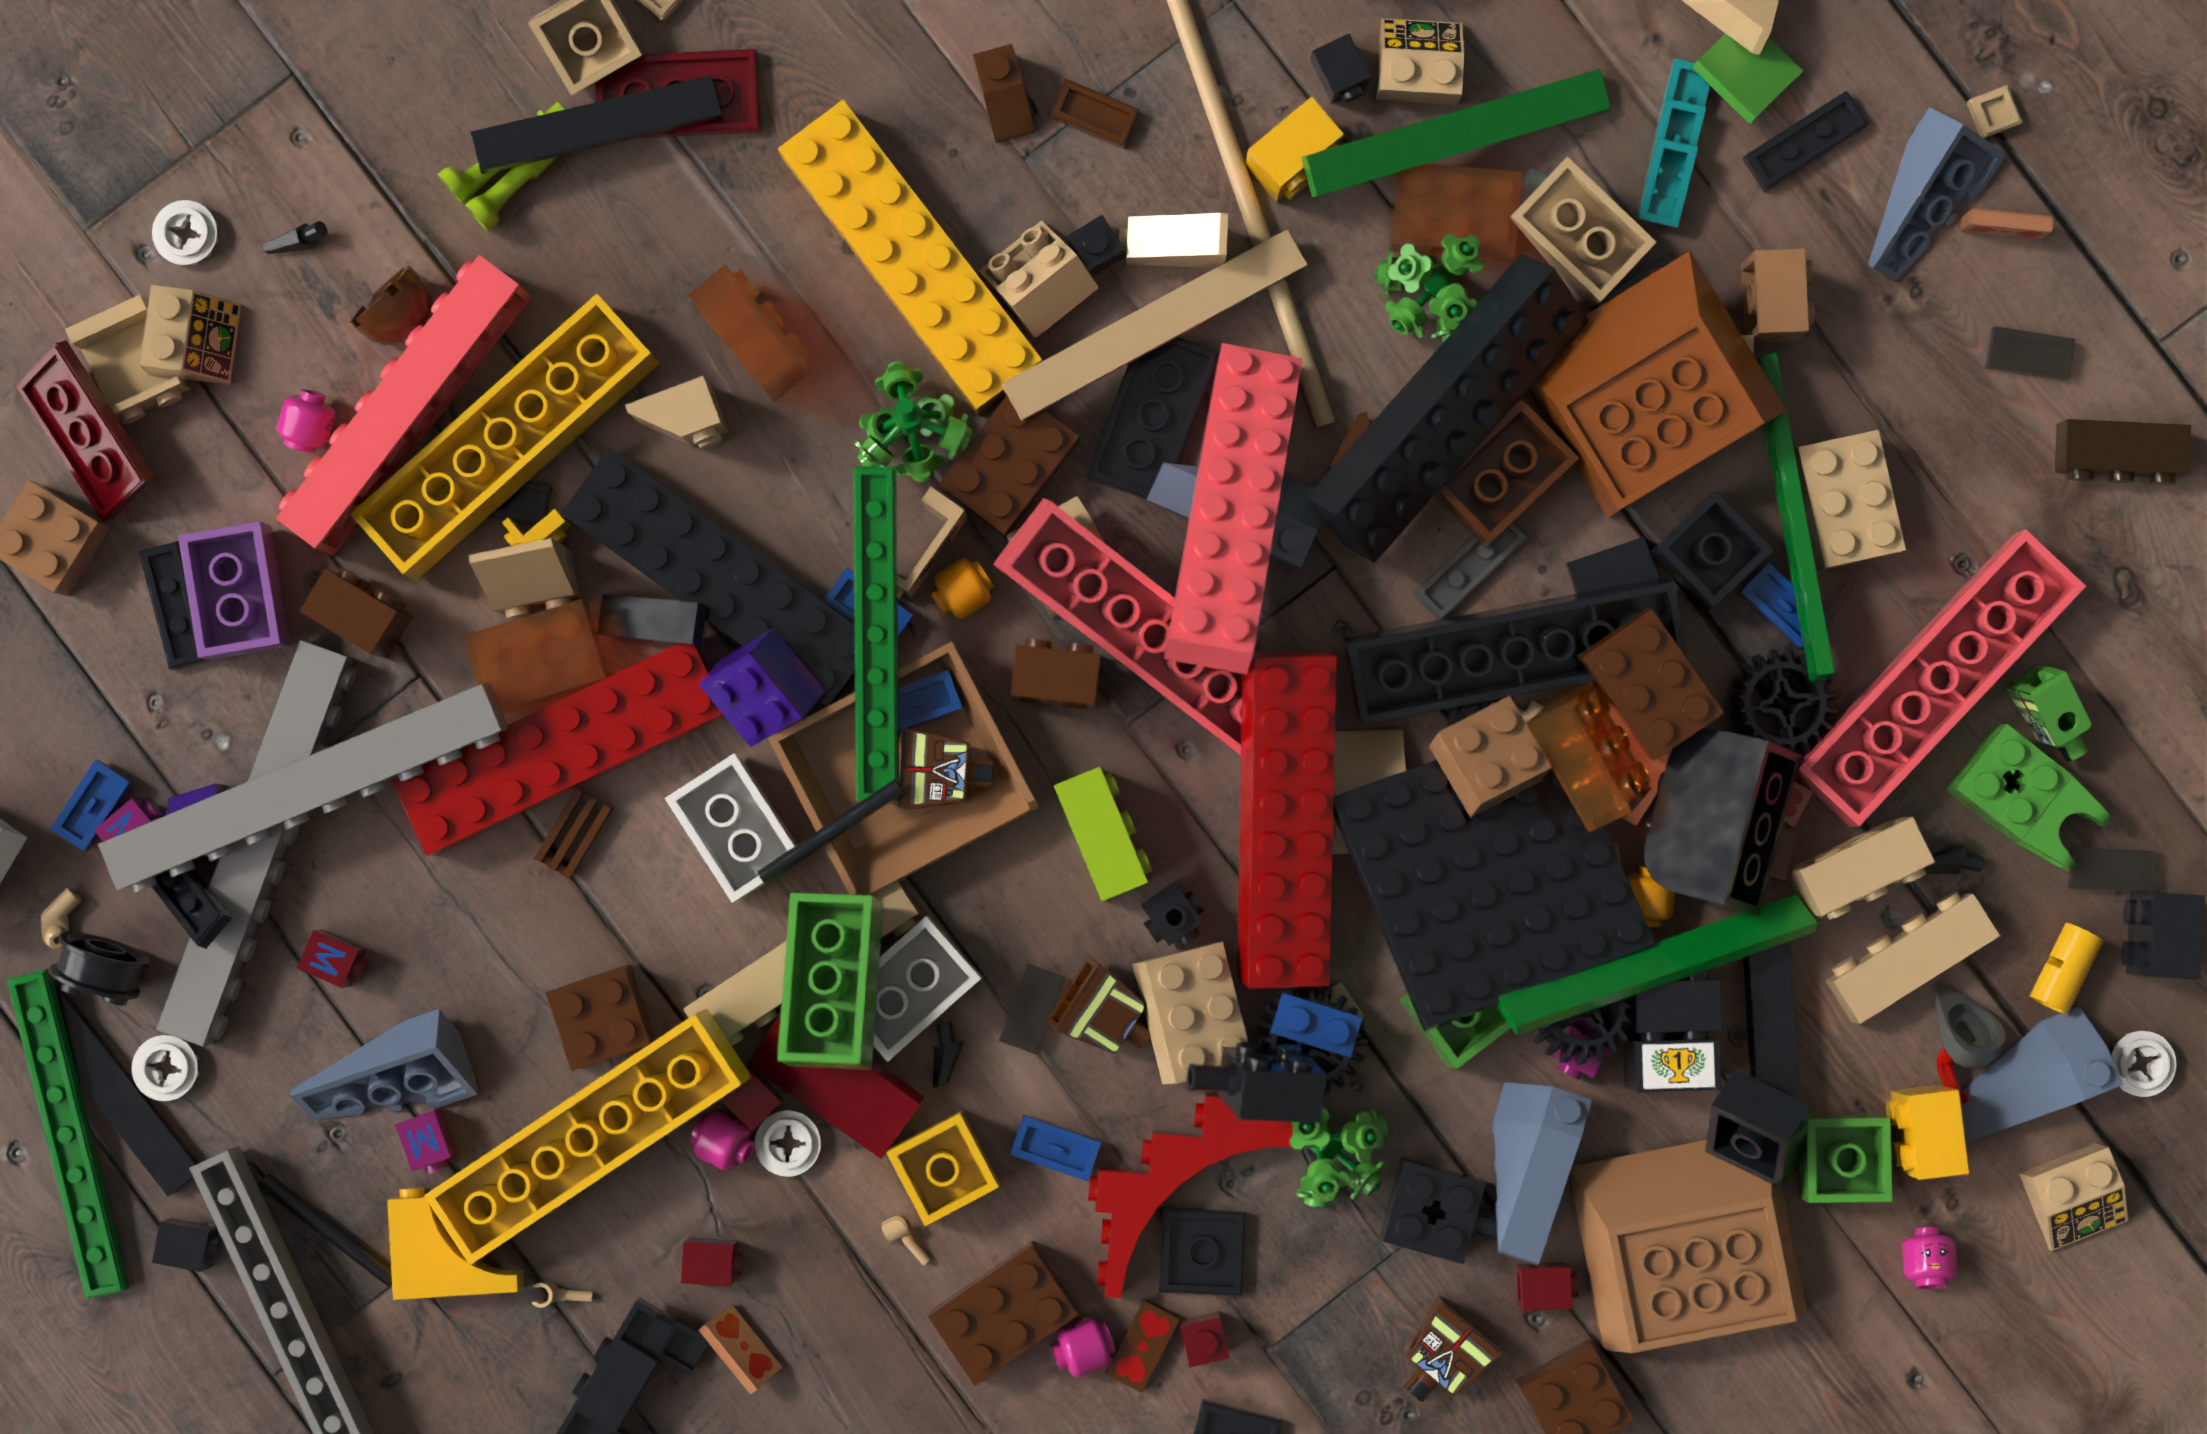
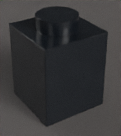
(1341, 69)
(1096, 245)
(186, 1245)

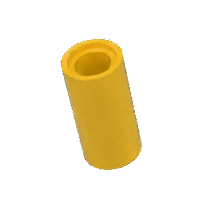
(2066, 968)

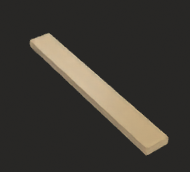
(1154, 325)

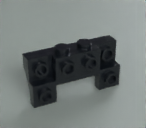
(627, 1366)

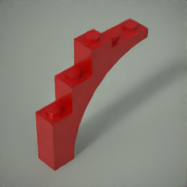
(1172, 1159)

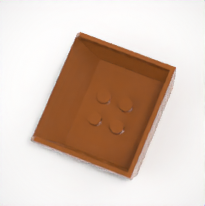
(1654, 385)

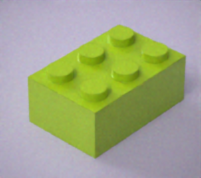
(1103, 832)

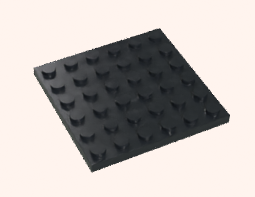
(1486, 896)

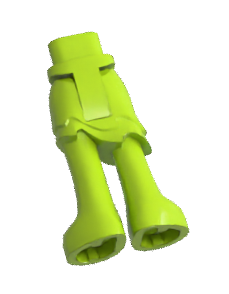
(486, 206)

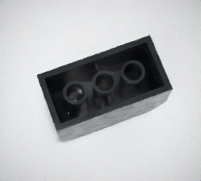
(1720, 818)

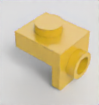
(550, 526)

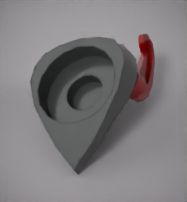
(1968, 1035)

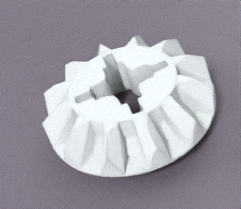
(176, 217)
(2160, 1069)
(150, 1079)
(774, 1156)

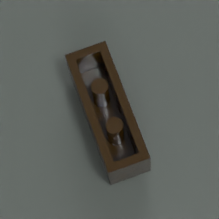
(2122, 450)

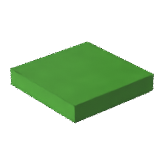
(1747, 79)

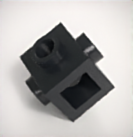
(1166, 900)

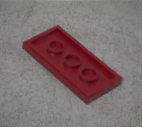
(733, 75)
(84, 431)
(859, 1102)

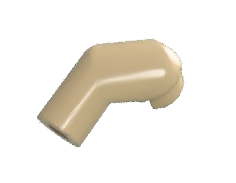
(55, 917)

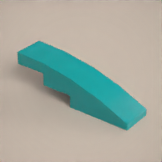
(1674, 145)

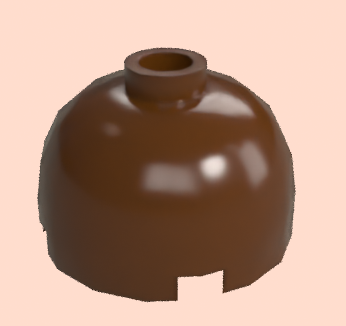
(395, 309)

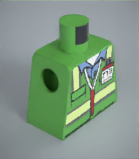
(2051, 709)

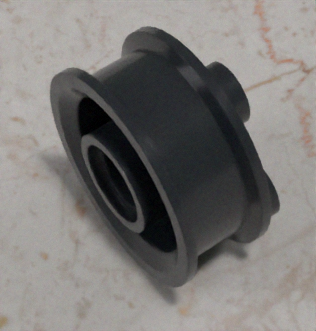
(99, 967)

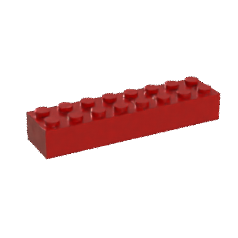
(560, 748)
(1286, 819)

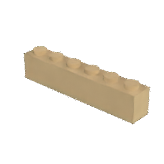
(758, 988)

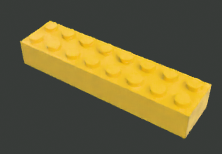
(909, 255)
(504, 438)
(587, 1136)

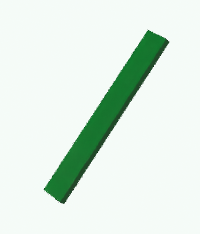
(1455, 133)
(1796, 534)
(875, 628)
(1658, 964)
(68, 1134)

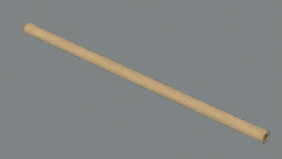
(1249, 205)

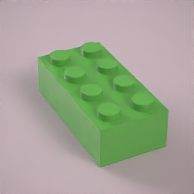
(830, 981)

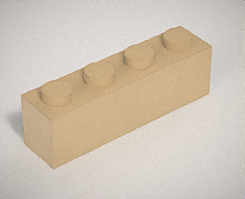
(1911, 957)

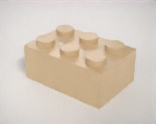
(1848, 500)
(1861, 868)
(1189, 1008)

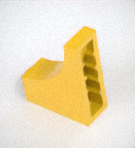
(428, 1260)

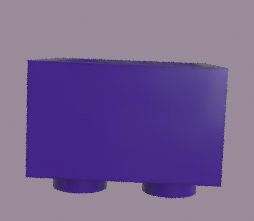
(762, 687)

